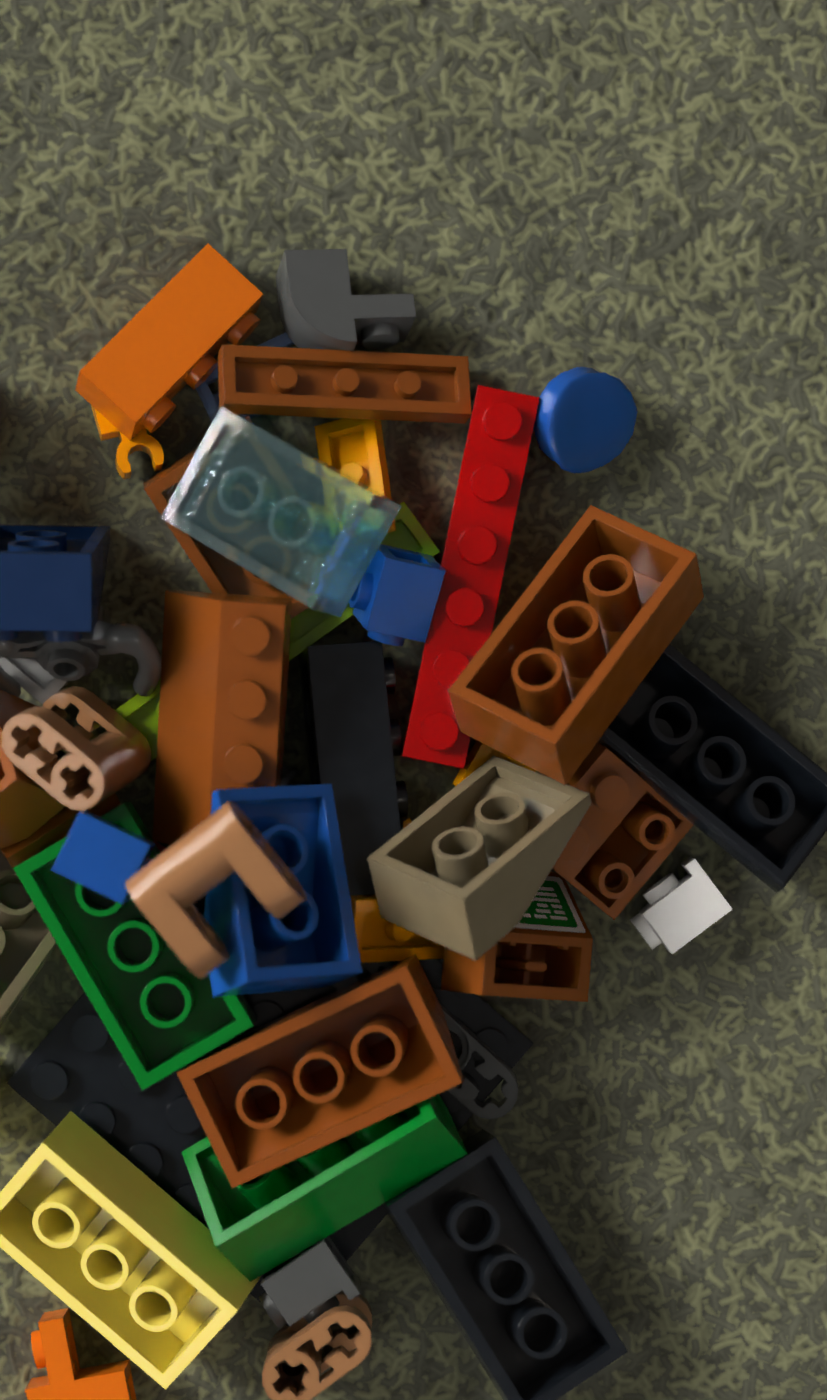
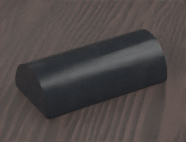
(722, 768)

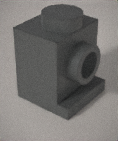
(308, 1284)

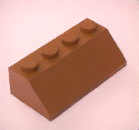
(218, 702)
(323, 1071)

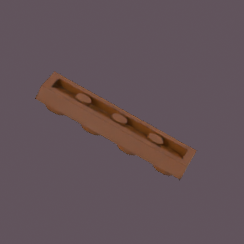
(344, 384)

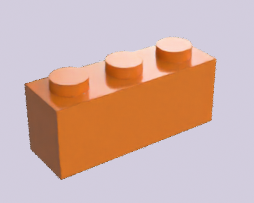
(170, 343)

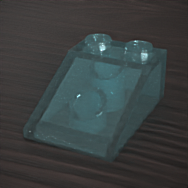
(280, 513)

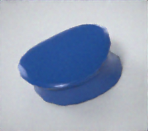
(584, 419)

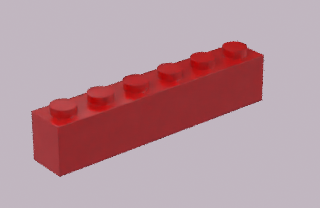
(473, 567)

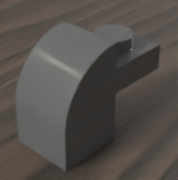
(324, 314)

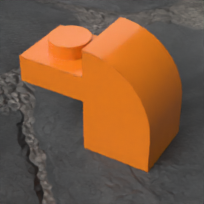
(56, 1350)

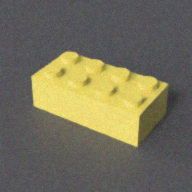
(119, 1250)

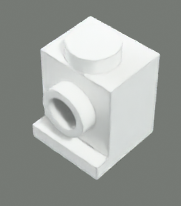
(680, 908)

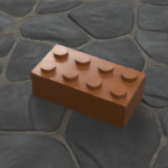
(577, 644)

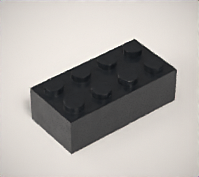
(505, 1275)

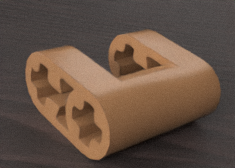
(90, 768)
(197, 864)
(305, 1347)

